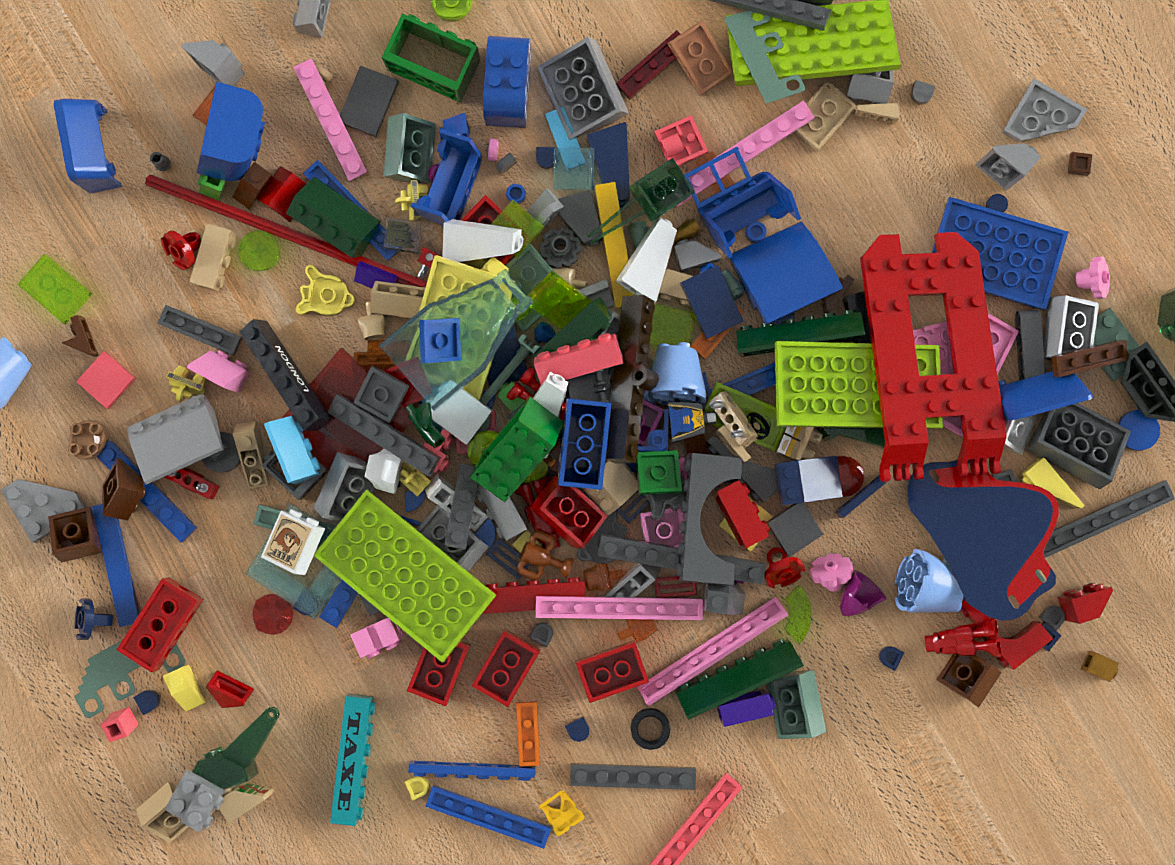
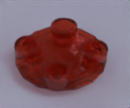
(850, 475)
(272, 614)

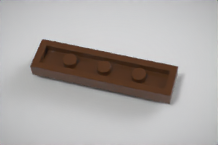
(1089, 358)

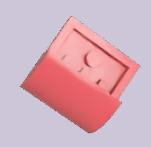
(444, 462)

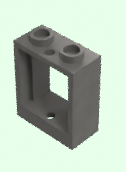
(304, 488)

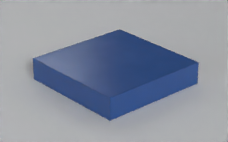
(440, 340)

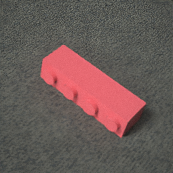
(579, 359)

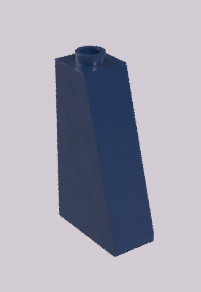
(612, 158)

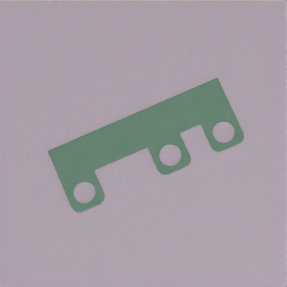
(754, 53)

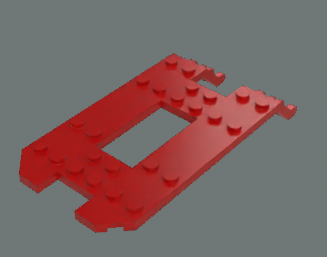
(911, 398)

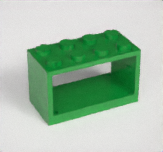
(424, 76)
(517, 449)

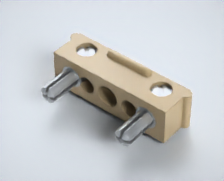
(739, 427)

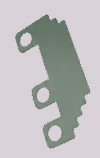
(109, 669)

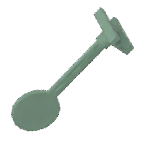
(523, 352)

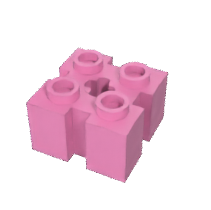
(377, 636)

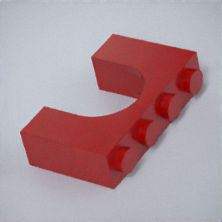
(1015, 648)

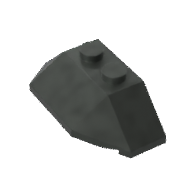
(1149, 384)

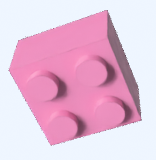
(662, 531)

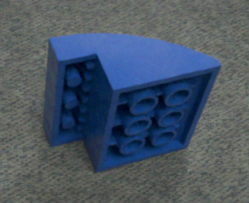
(785, 273)

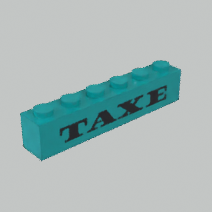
(352, 759)

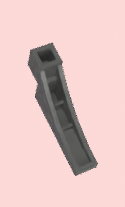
(757, 478)

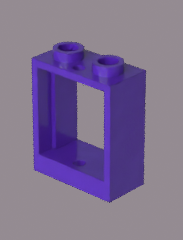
(746, 708)

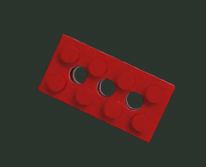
(146, 624)

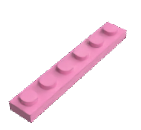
(330, 119)

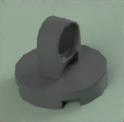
(227, 458)

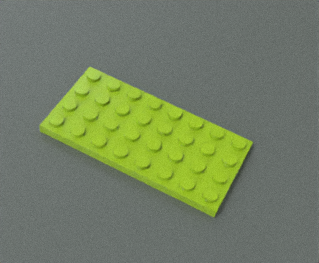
(854, 41)
(836, 384)
(405, 575)

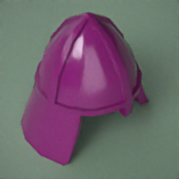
(860, 595)

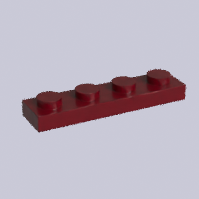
(647, 69)

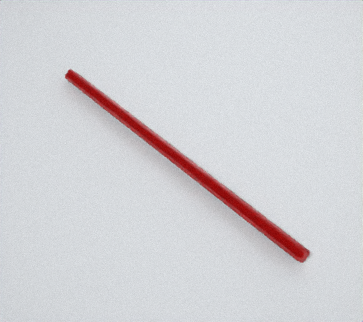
(273, 228)

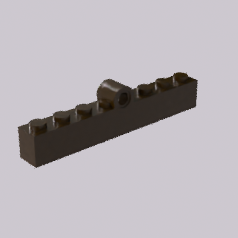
(630, 379)

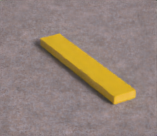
(614, 241)

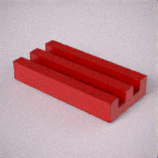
(671, 586)

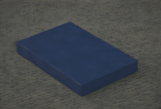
(711, 302)

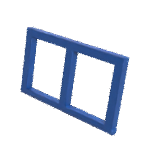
(723, 190)

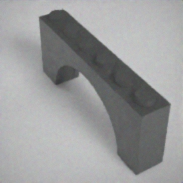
(697, 560)

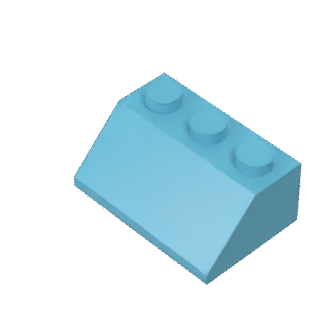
(292, 450)

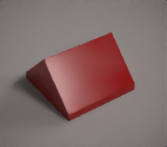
(281, 191)

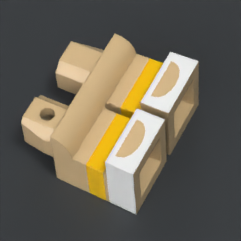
(797, 449)

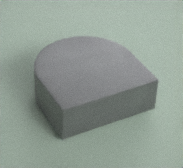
(922, 92)

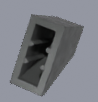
(580, 217)

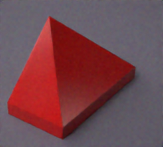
(228, 691)

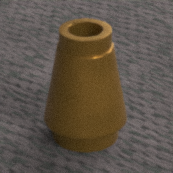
(687, 230)

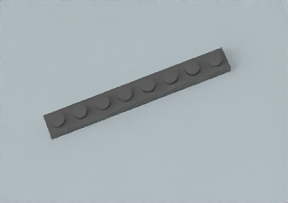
(1108, 517)
(668, 557)

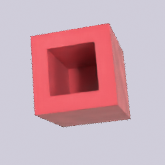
(119, 724)

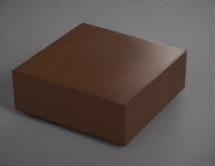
(1080, 163)

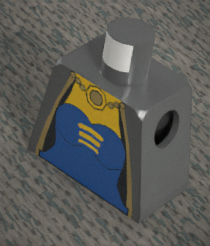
(688, 420)

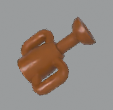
(541, 557)

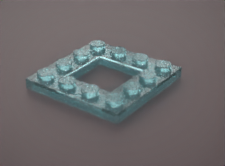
(307, 600)

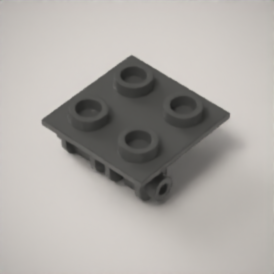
(591, 387)

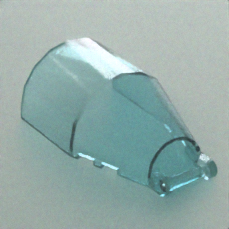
(484, 322)

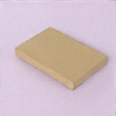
(830, 112)

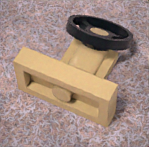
(732, 445)

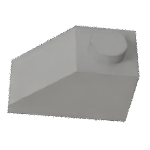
(693, 255)

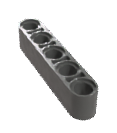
(1029, 343)

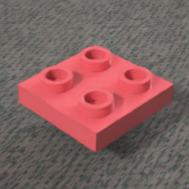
(681, 141)

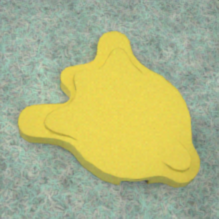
(324, 294)

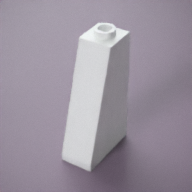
(476, 241)
(649, 261)
(552, 394)

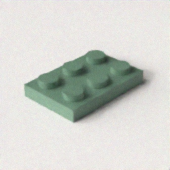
(1110, 329)

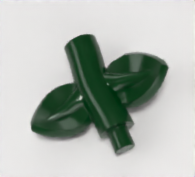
(422, 419)

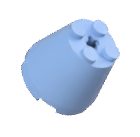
(13, 370)
(678, 375)
(927, 585)

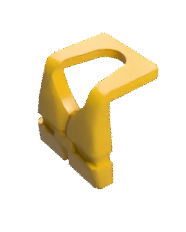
(566, 816)

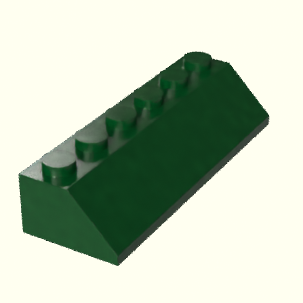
(827, 329)
(739, 678)

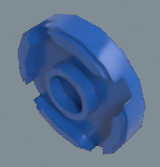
(1143, 430)

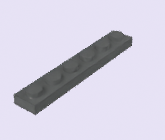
(787, 10)
(384, 435)
(633, 776)

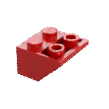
(1085, 603)

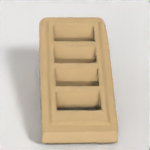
(881, 112)

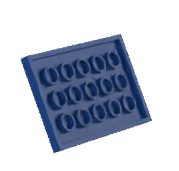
(1014, 253)

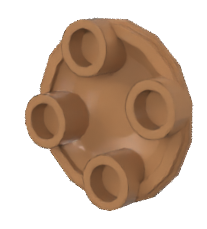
(86, 439)

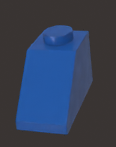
(457, 124)

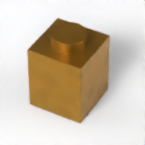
(1100, 666)

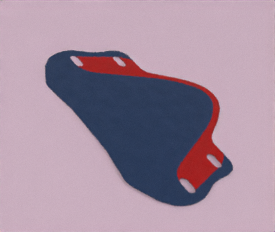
(988, 535)

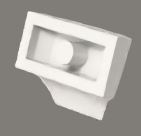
(384, 471)

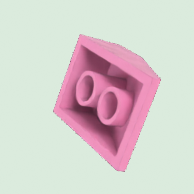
(221, 370)

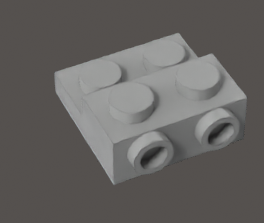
(195, 801)

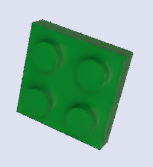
(658, 472)

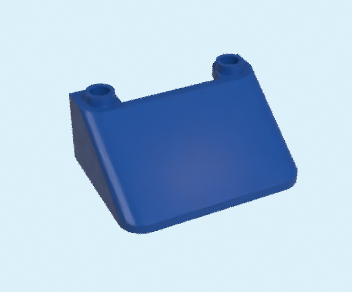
(1041, 394)

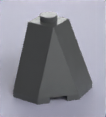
(723, 599)

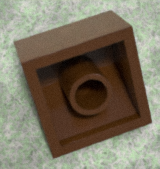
(121, 491)
(74, 534)
(969, 677)

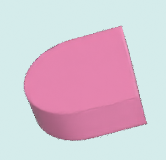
(493, 149)

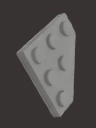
(1042, 114)
(35, 502)

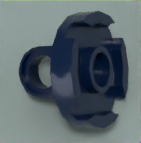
(86, 619)

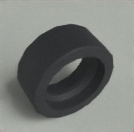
(650, 745)

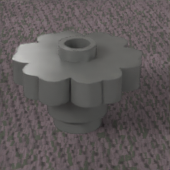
(562, 237)

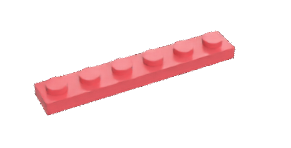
(698, 822)

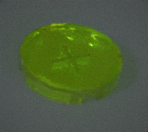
(259, 251)

